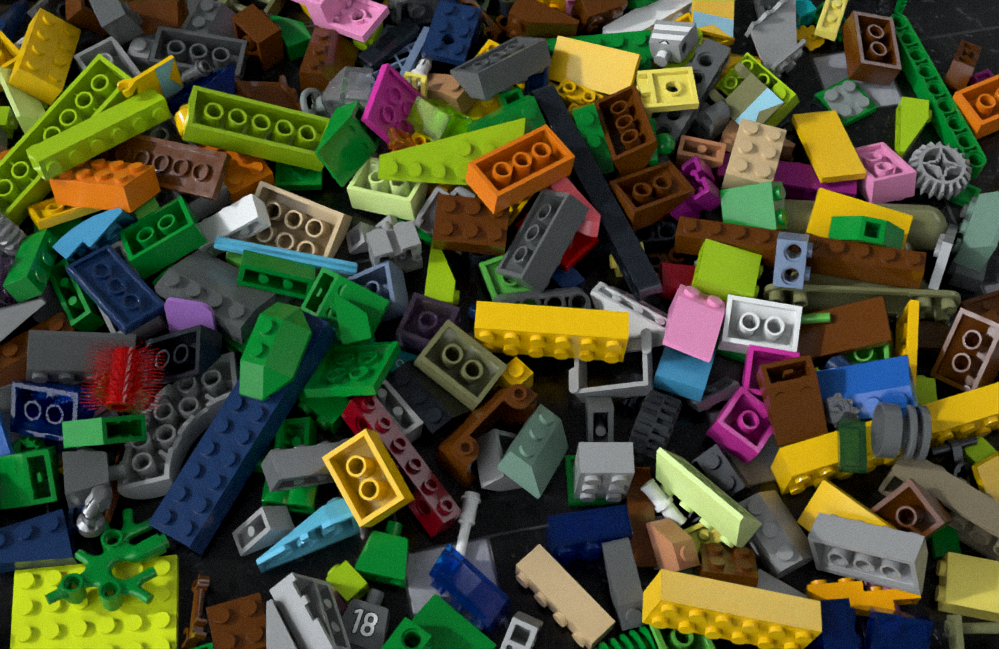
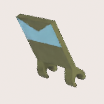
(750, 99)

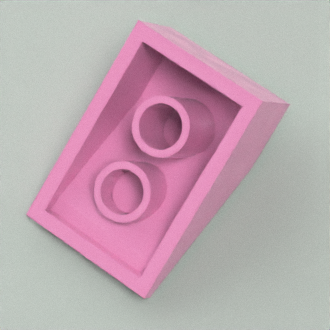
(887, 174)
(694, 322)

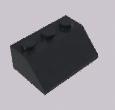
(186, 353)
(428, 400)

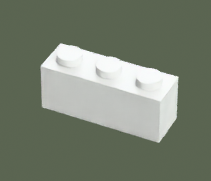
(235, 222)

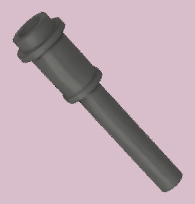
(200, 69)

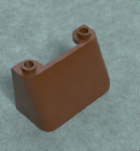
(460, 450)

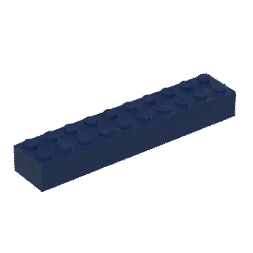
(231, 452)

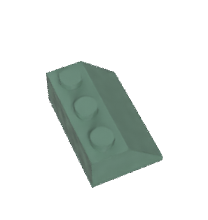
(978, 232)
(535, 451)

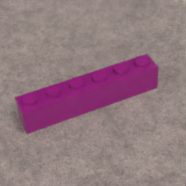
(797, 179)

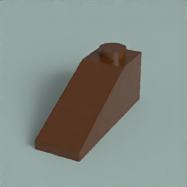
(962, 65)

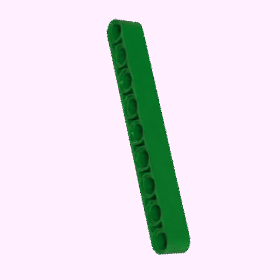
(929, 86)

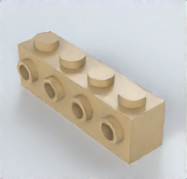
(564, 597)

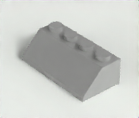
(869, 552)

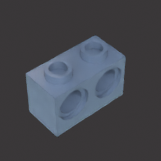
(786, 259)

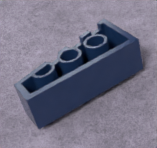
(37, 543)

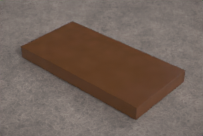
(851, 330)

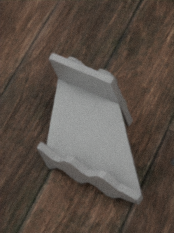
(777, 38)

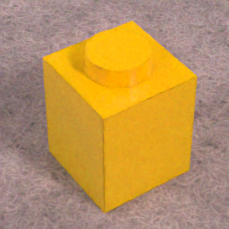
(516, 373)

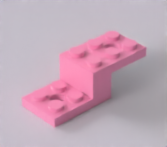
(342, 16)

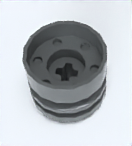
(900, 431)

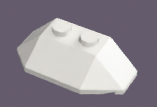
(640, 313)

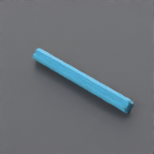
(332, 264)

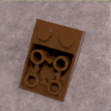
(792, 399)

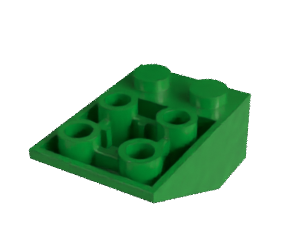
(346, 143)
(330, 283)
(30, 478)

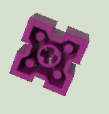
(706, 194)

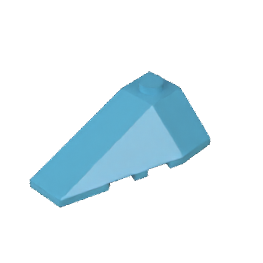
(324, 527)

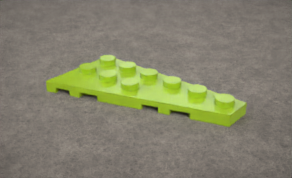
(448, 158)

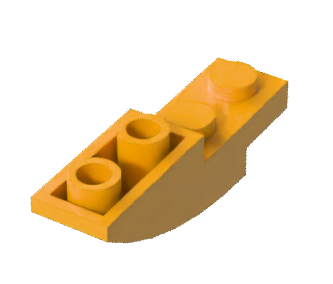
(858, 598)

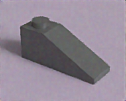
(624, 583)

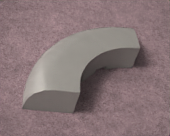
(182, 417)

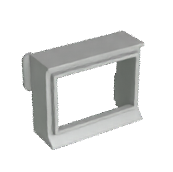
(578, 374)

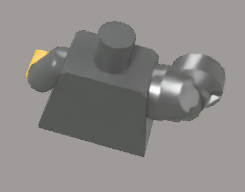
(89, 484)

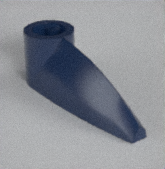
(12, 18)

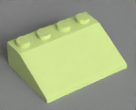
(705, 498)

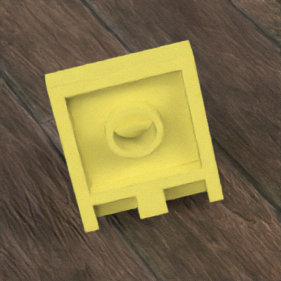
(655, 96)

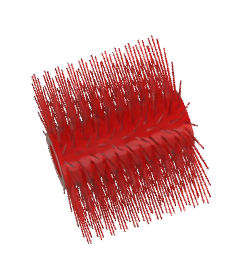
(123, 379)

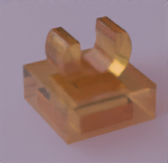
(399, 139)

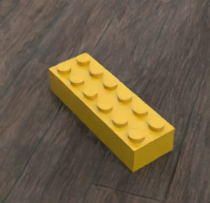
(552, 331)
(730, 611)

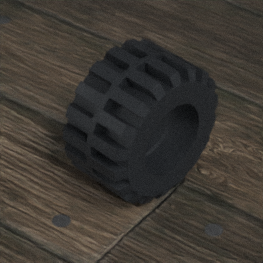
(655, 423)

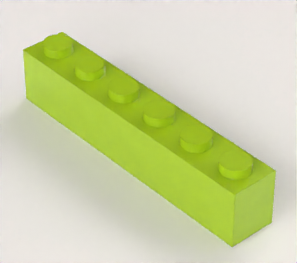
(98, 134)

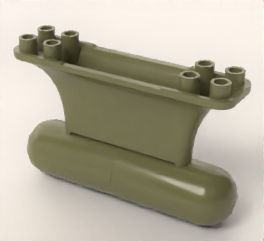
(829, 292)

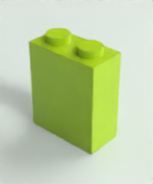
(727, 271)

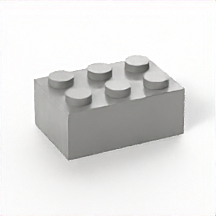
(603, 470)

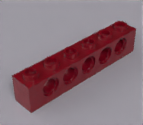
(432, 502)

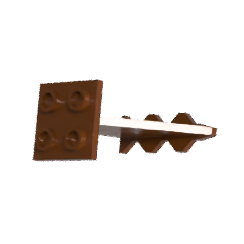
(269, 92)

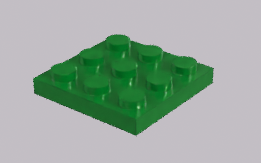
(352, 370)

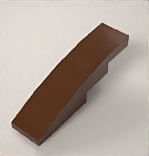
(641, 512)

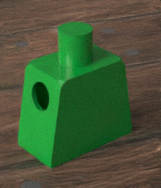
(385, 556)

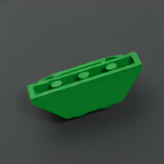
(273, 351)

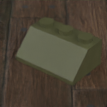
(460, 365)

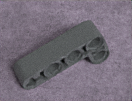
(711, 120)
(564, 295)

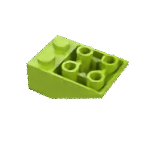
(733, 80)

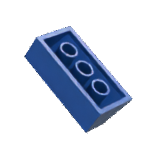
(869, 383)

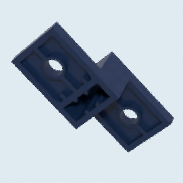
(455, 24)

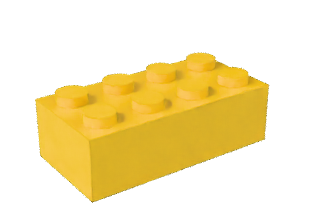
(45, 57)

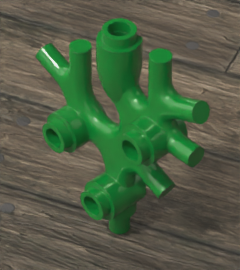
(99, 568)

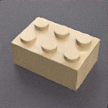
(754, 154)

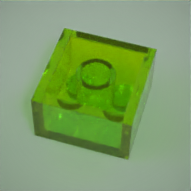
(437, 119)

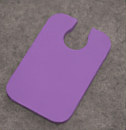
(188, 313)

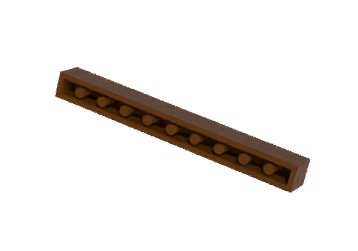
(829, 255)

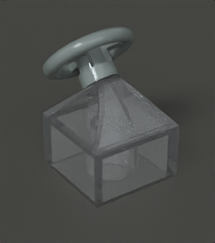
(346, 87)

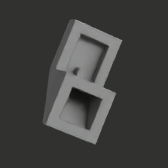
(357, 237)

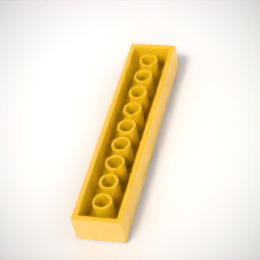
(817, 458)

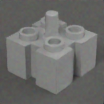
(397, 245)

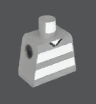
(672, 41)

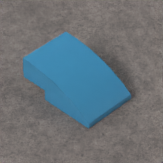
(93, 234)
(682, 374)

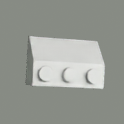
(759, 324)

